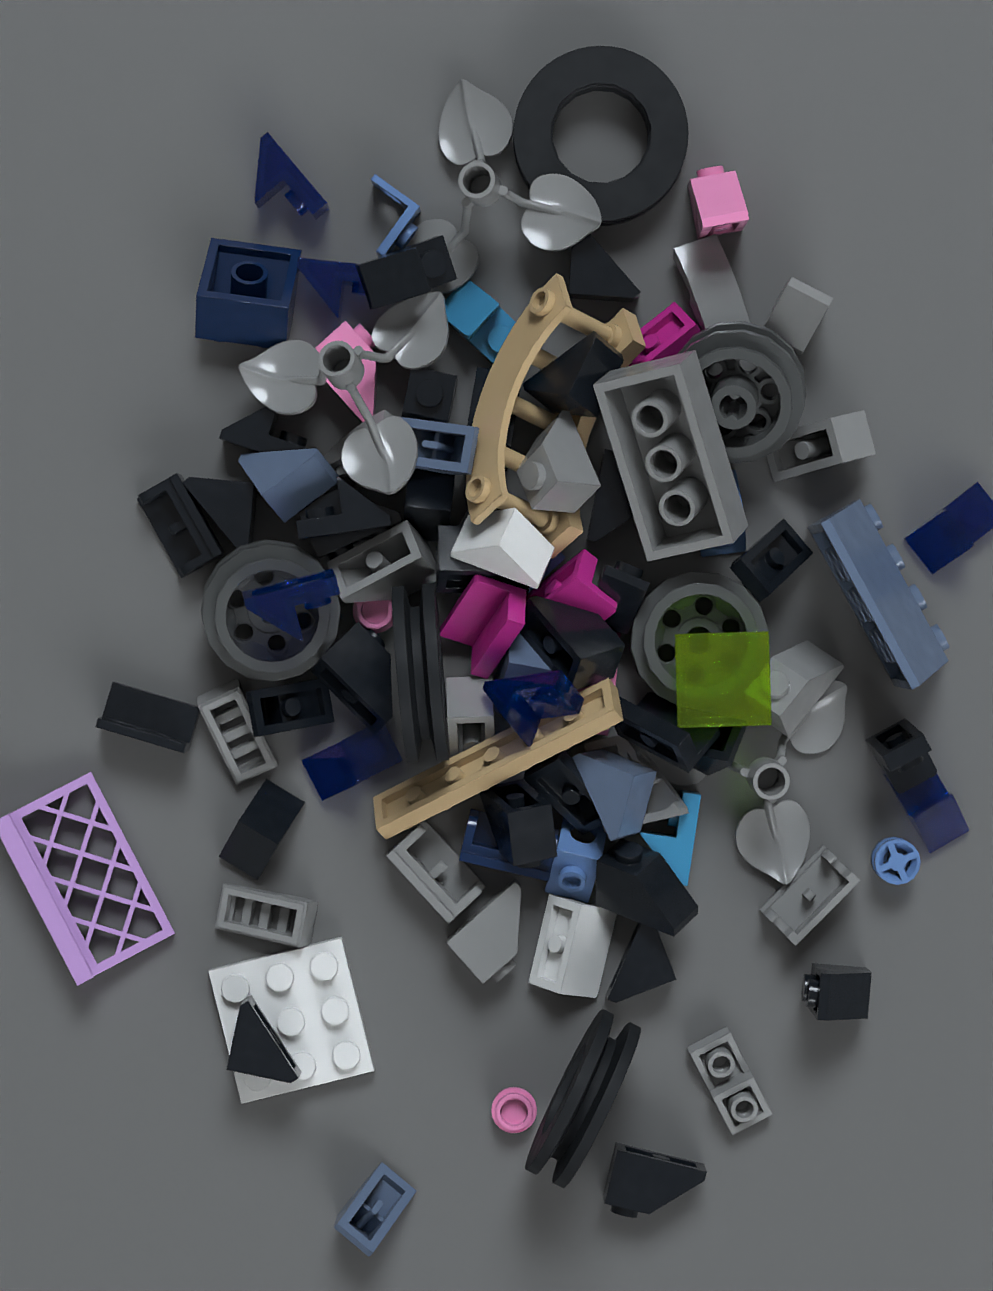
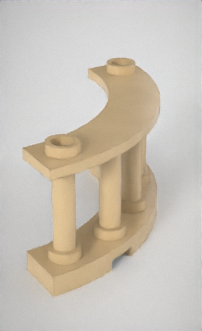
(499, 399)

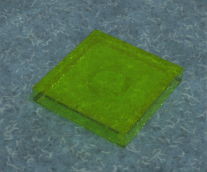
(723, 679)

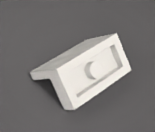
(572, 947)

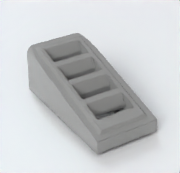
(218, 697)
(303, 922)

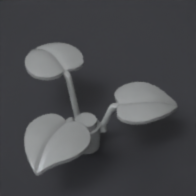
(558, 207)
(288, 374)
(778, 835)

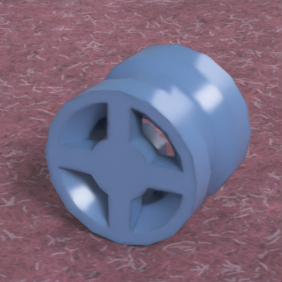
(900, 867)

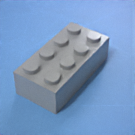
(671, 456)

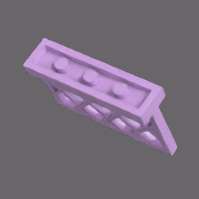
(47, 896)

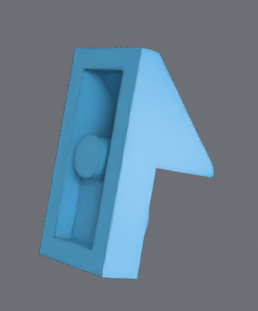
(478, 319)
(678, 847)

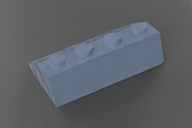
(879, 594)

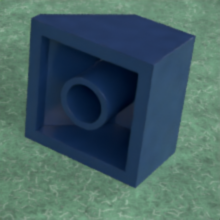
(247, 293)

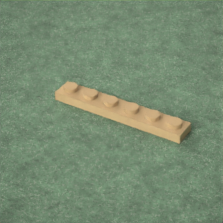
(492, 762)

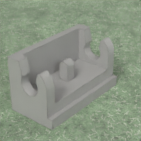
(436, 871)
(810, 895)

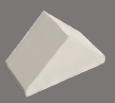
(505, 546)

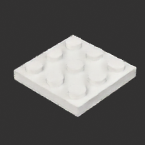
(309, 1005)

